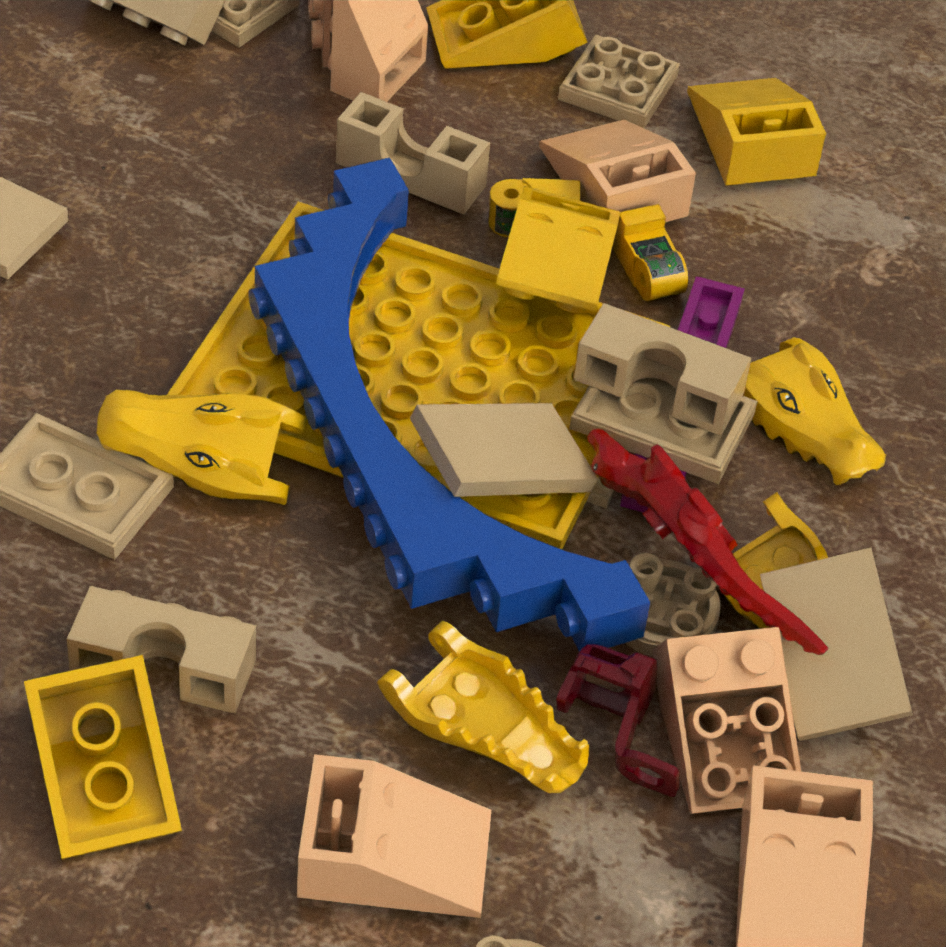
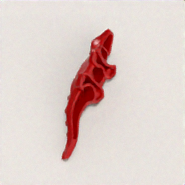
(695, 526)

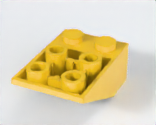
(759, 130)
(558, 250)

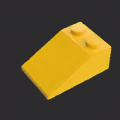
(504, 31)
(102, 757)

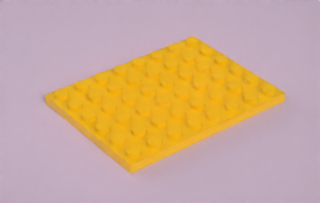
(420, 334)

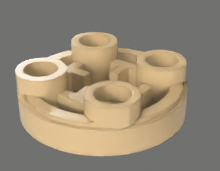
(680, 601)

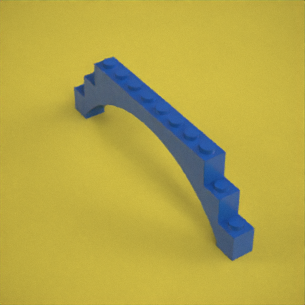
(428, 537)

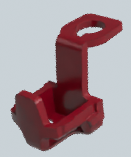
(639, 678)

